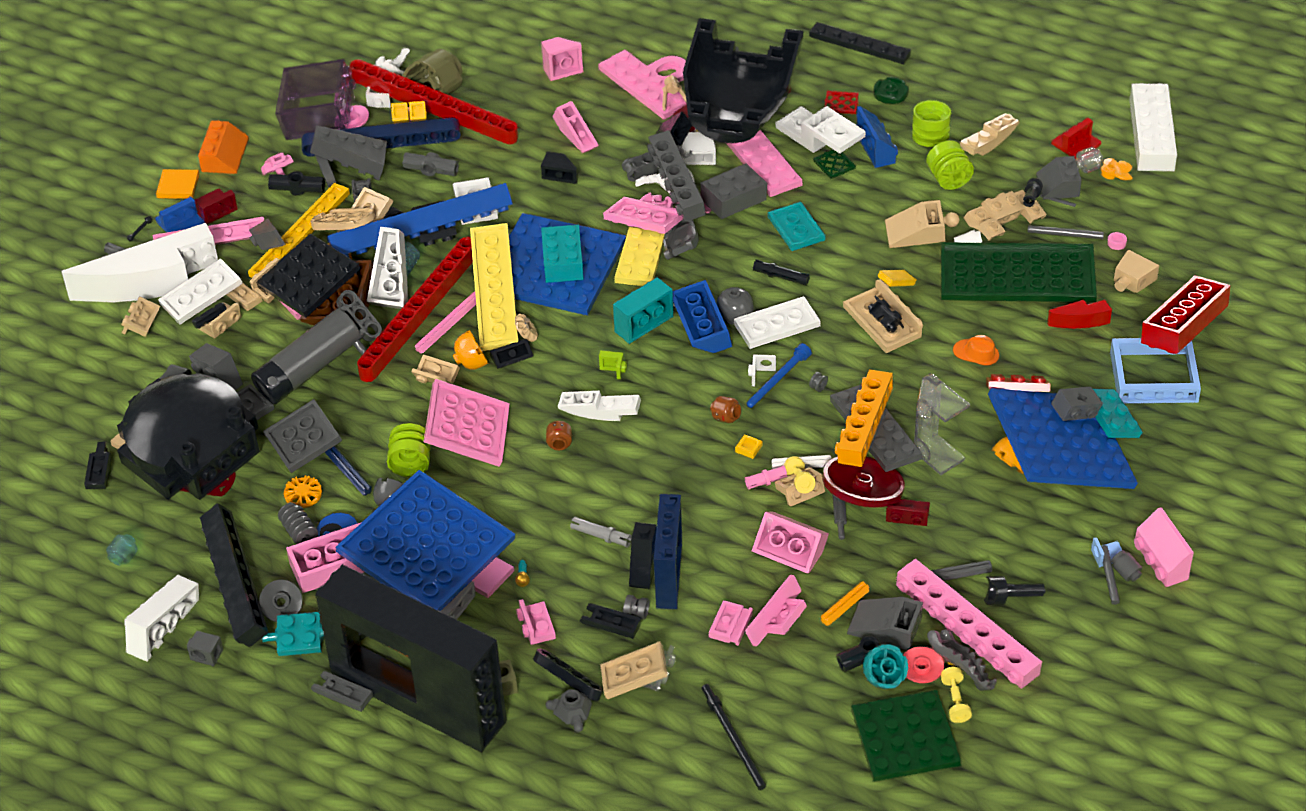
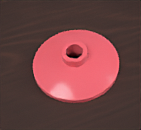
(923, 664)

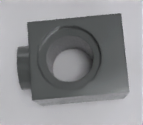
(205, 648)

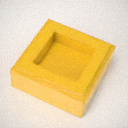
(748, 446)

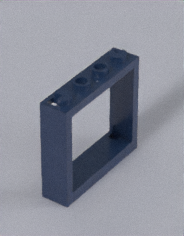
(668, 551)

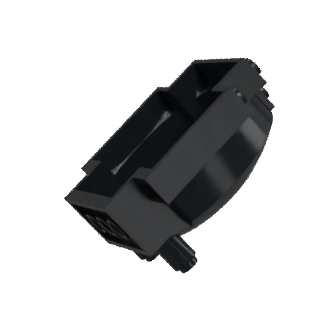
(187, 434)

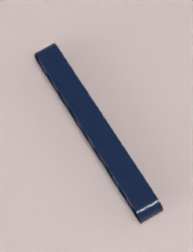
(402, 133)

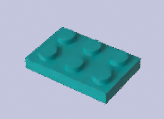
(1115, 416)

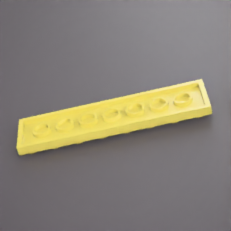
(494, 286)

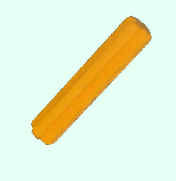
(844, 603)

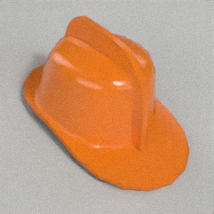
(977, 349)

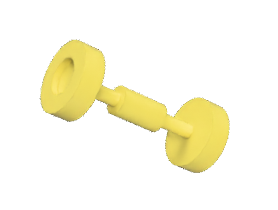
(804, 481)
(959, 712)

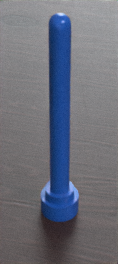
(801, 353)

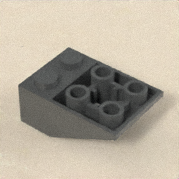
(888, 620)

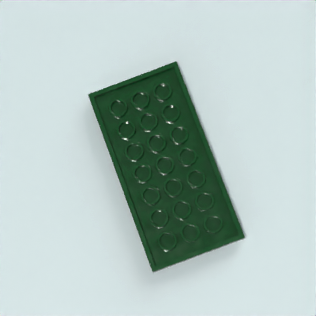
(1018, 272)

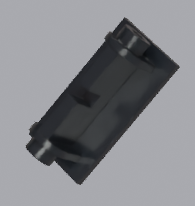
(882, 308)

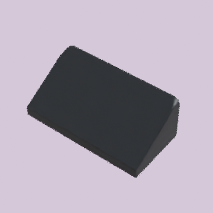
(511, 354)

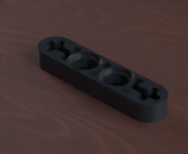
(568, 674)

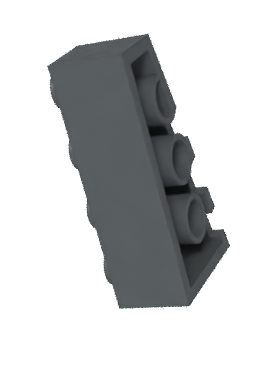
(350, 150)

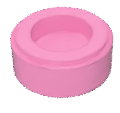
(1117, 241)

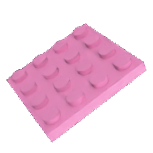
(466, 422)

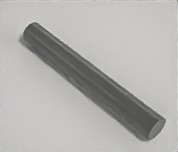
(1110, 576)

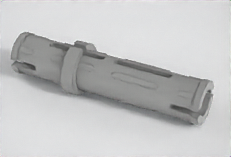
(608, 534)

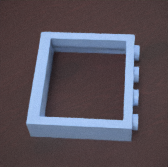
(1153, 392)

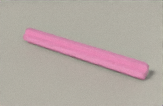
(446, 323)

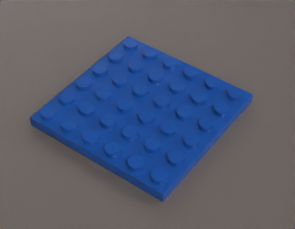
(598, 253)
(1059, 449)
(425, 542)

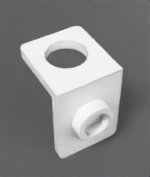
(377, 99)
(758, 366)

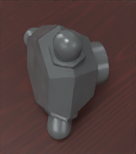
(571, 708)

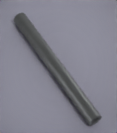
(1065, 232)

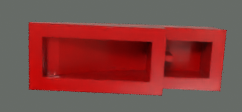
(1080, 315)

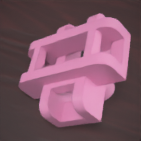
(276, 164)

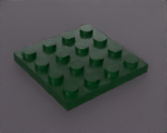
(905, 735)

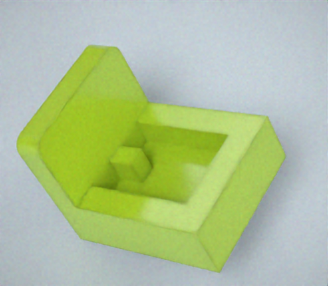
(612, 362)

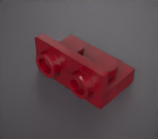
(908, 512)

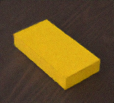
(896, 278)

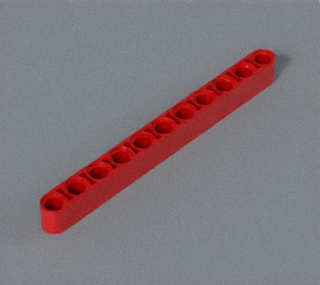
(435, 101)
(415, 311)

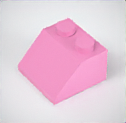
(561, 58)

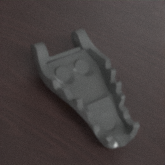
(680, 239)
(960, 656)

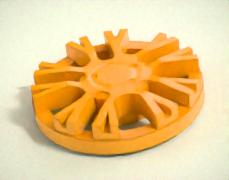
(303, 491)

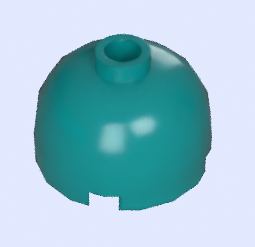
(885, 666)

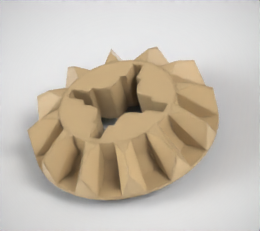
(526, 328)

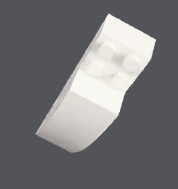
(143, 270)

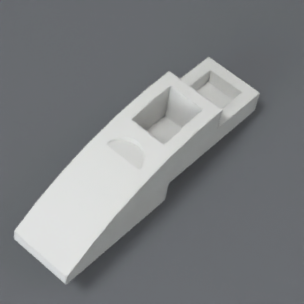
(594, 406)

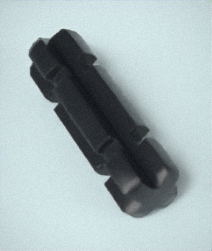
(209, 315)

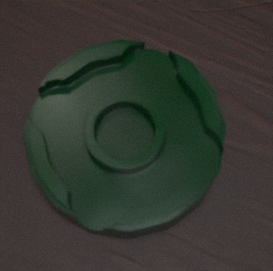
(891, 90)

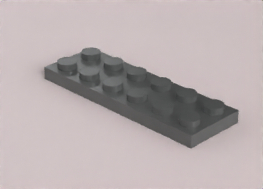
(890, 443)

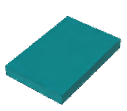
(796, 226)

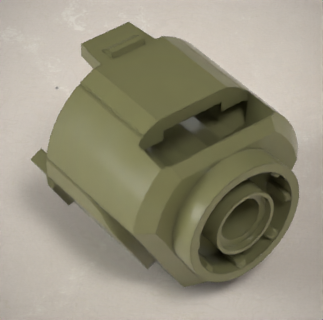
(436, 70)

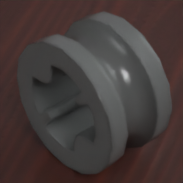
(818, 381)

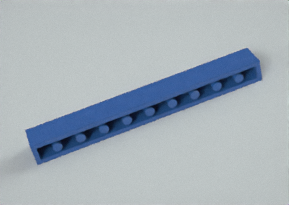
(424, 219)

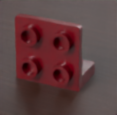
(215, 205)

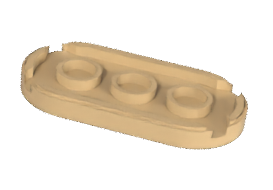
(342, 219)

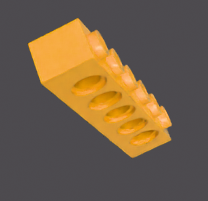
(864, 418)

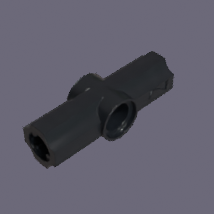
(296, 183)

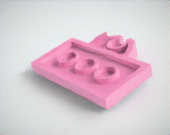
(646, 213)

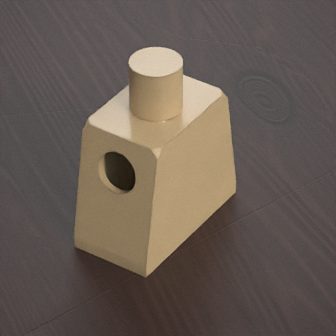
(1135, 272)

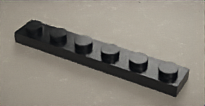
(860, 43)

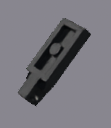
(98, 468)

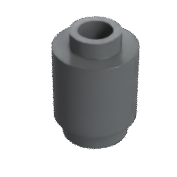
(1127, 566)

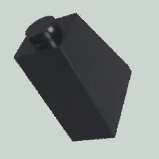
(642, 555)

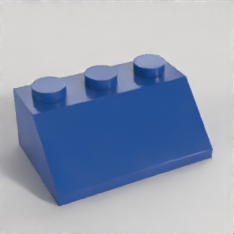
(876, 140)

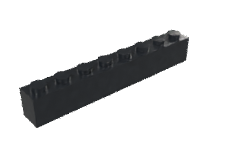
(233, 575)

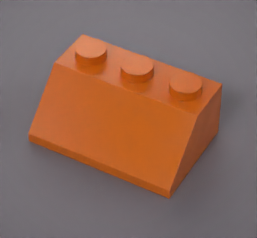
(222, 148)

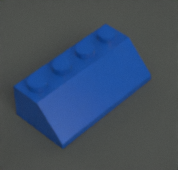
(701, 317)

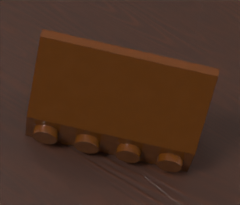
(358, 283)

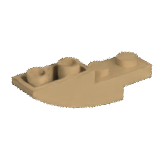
(991, 136)

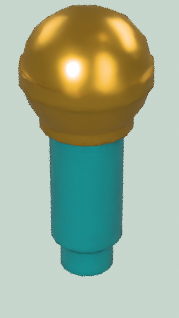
(522, 578)

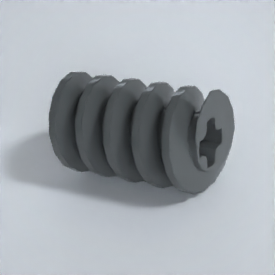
(297, 523)

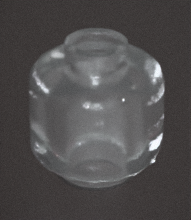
(1089, 160)

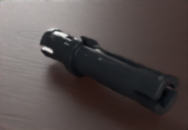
(774, 270)

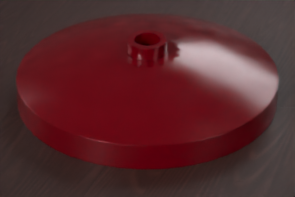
(863, 485)

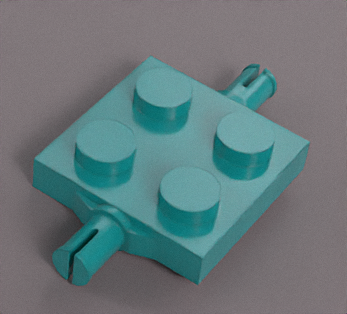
(297, 634)

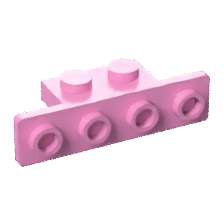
(778, 613)

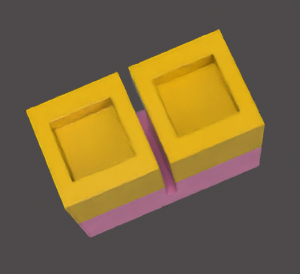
(402, 113)

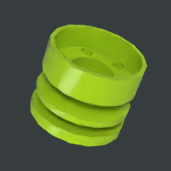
(931, 123)
(950, 165)
(407, 450)

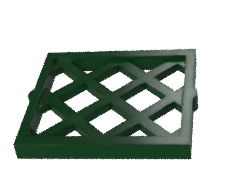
(850, 165)

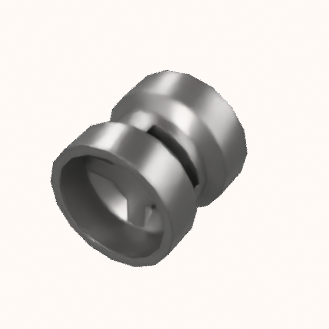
(636, 606)

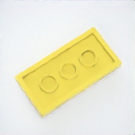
(639, 257)

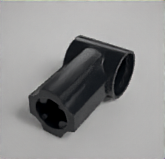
(855, 656)

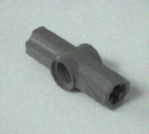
(430, 164)

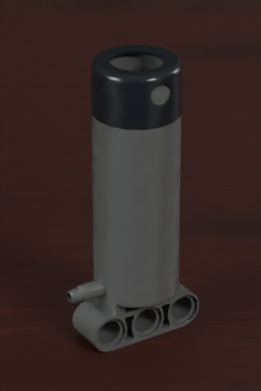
(316, 349)

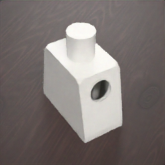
(702, 149)

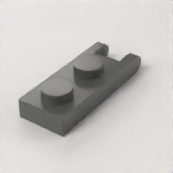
(343, 691)

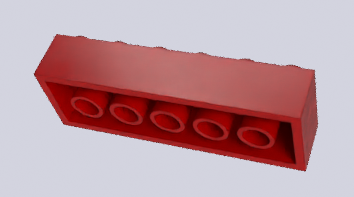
(1185, 314)

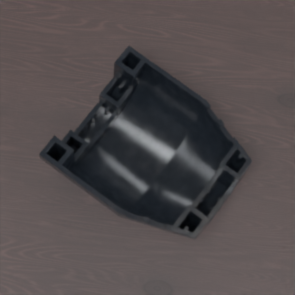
(733, 90)

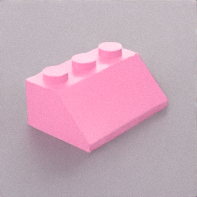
(789, 541)
(1164, 548)

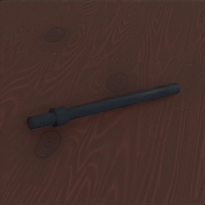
(715, 705)

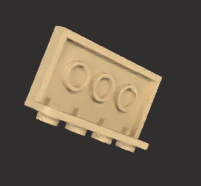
(887, 340)

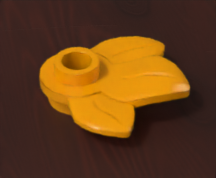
(1112, 169)

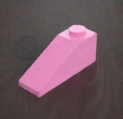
(574, 127)

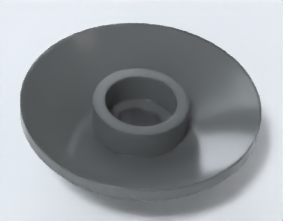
(276, 590)

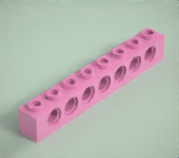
(969, 624)

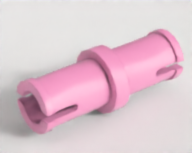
(765, 477)

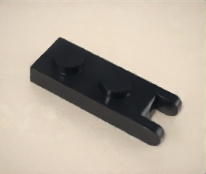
(612, 621)

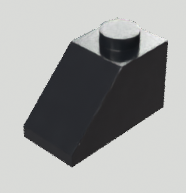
(558, 168)

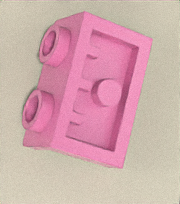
(536, 622)

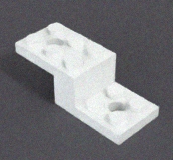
(820, 129)

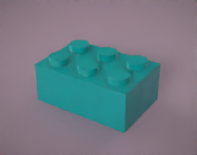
(562, 253)
(643, 310)

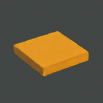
(177, 183)

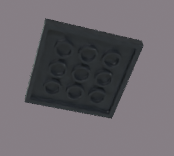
(308, 275)

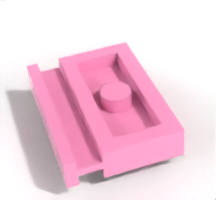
(730, 622)

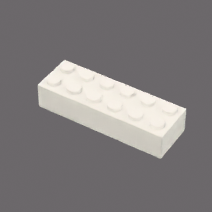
(1153, 127)

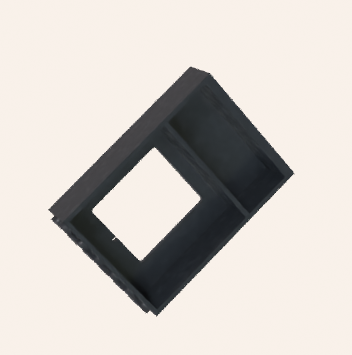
(453, 666)

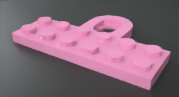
(644, 81)

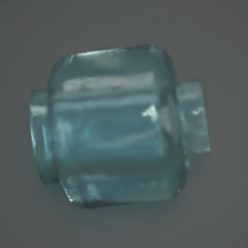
(121, 549)

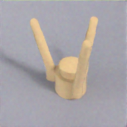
(671, 86)

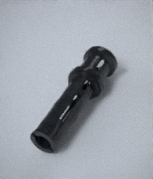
(1032, 193)

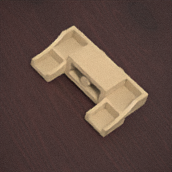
(1000, 211)

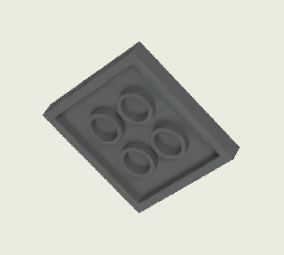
(302, 436)

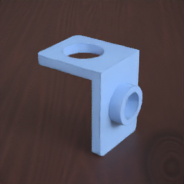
(1098, 553)

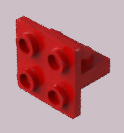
(1077, 138)

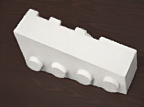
(389, 272)
(159, 615)

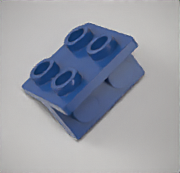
(179, 216)

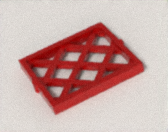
(846, 109)

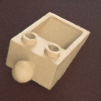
(919, 225)

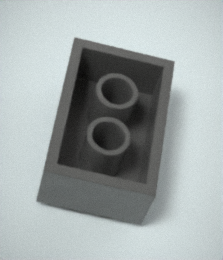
(733, 191)

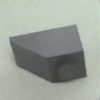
(265, 236)

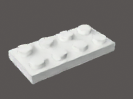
(200, 291)
(777, 322)

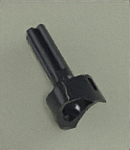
(1000, 590)

